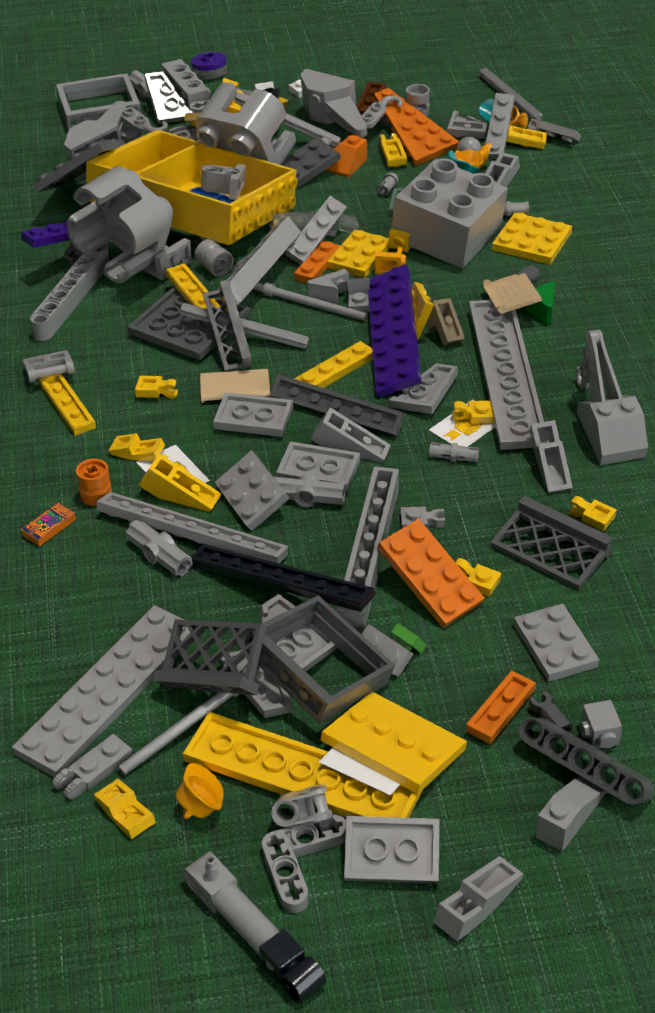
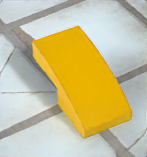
(133, 448)
(124, 809)

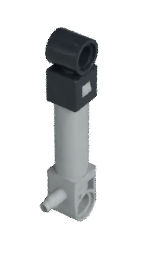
(277, 949)

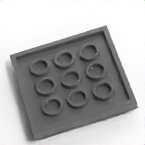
(68, 171)
(169, 329)

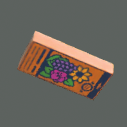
(48, 524)

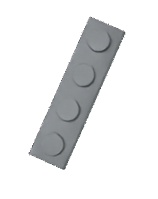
(500, 123)
(316, 230)

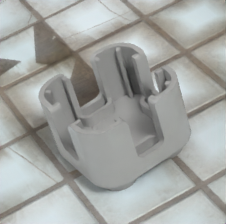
(248, 130)
(124, 215)

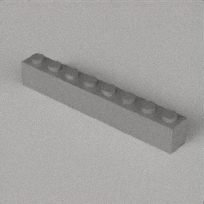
(372, 529)

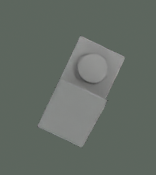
(328, 286)
(358, 294)

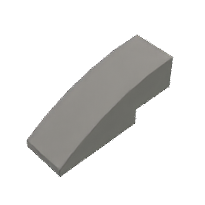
(504, 168)
(550, 456)
(477, 898)

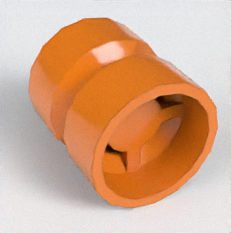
(93, 480)

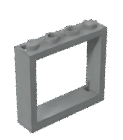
(93, 88)

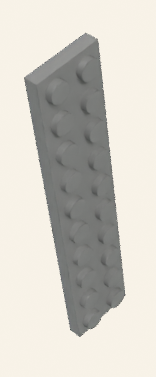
(506, 374)

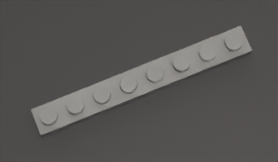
(191, 528)

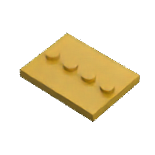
(394, 741)

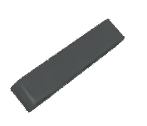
(598, 765)

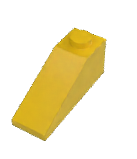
(177, 485)

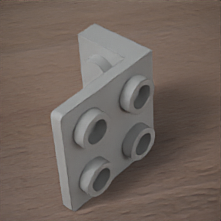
(170, 257)

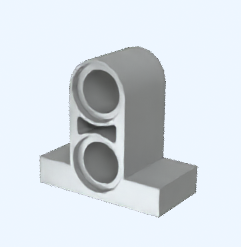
(223, 179)

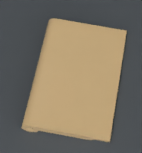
(511, 292)
(238, 382)

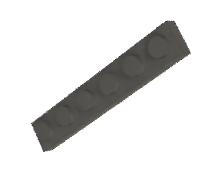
(322, 399)

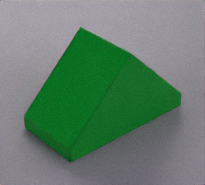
(544, 308)

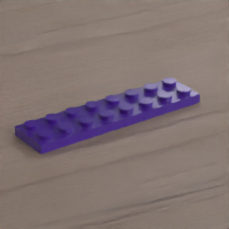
(393, 331)

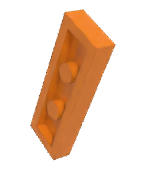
(316, 262)
(500, 707)

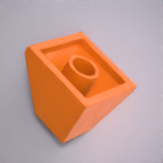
(352, 153)

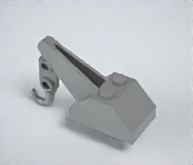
(334, 100)
(106, 127)
(612, 423)

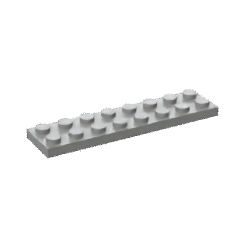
(99, 695)

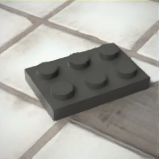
(311, 160)

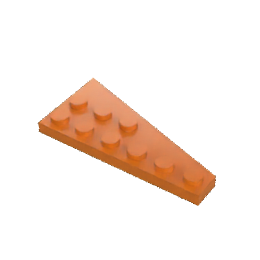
(417, 133)

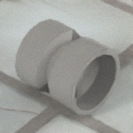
(418, 97)
(214, 257)

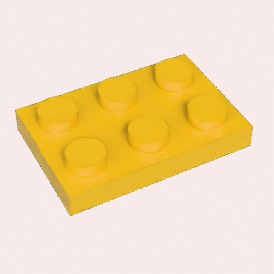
(358, 253)

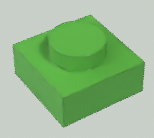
(408, 639)

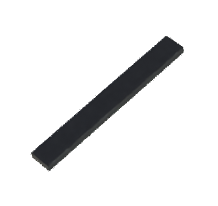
(283, 577)

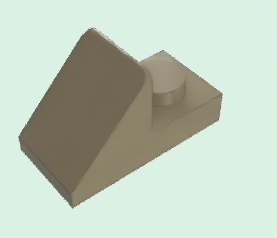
(445, 321)

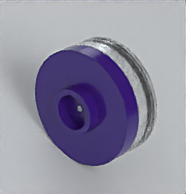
(209, 65)

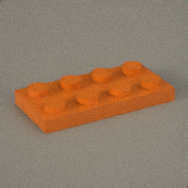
(430, 573)

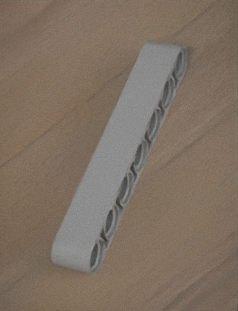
(262, 258)
(68, 293)

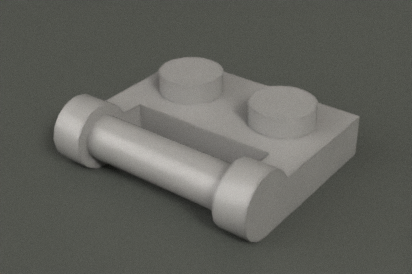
(48, 365)

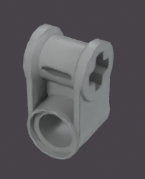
(308, 806)

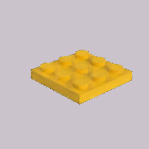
(532, 238)

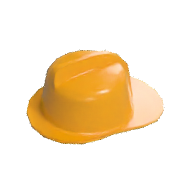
(199, 792)

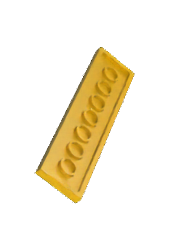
(288, 767)

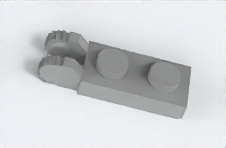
(92, 767)

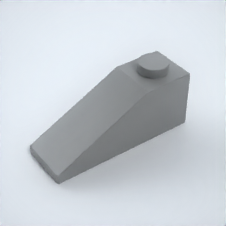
(343, 434)
(568, 812)

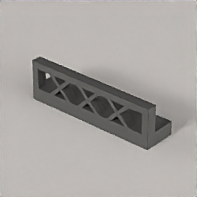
(233, 322)

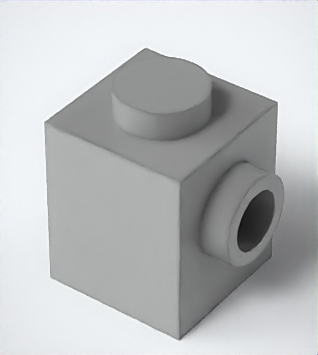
(601, 724)

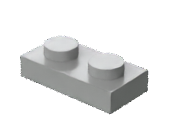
(392, 650)

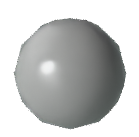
(469, 143)

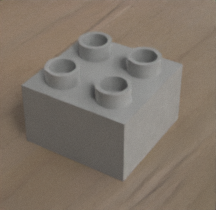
(450, 211)

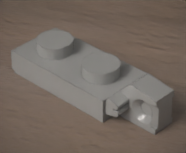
(552, 130)

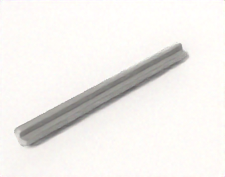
(502, 87)
(296, 123)
(249, 327)

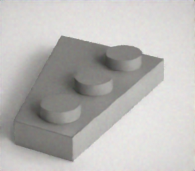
(428, 393)

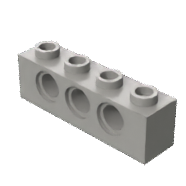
(185, 82)

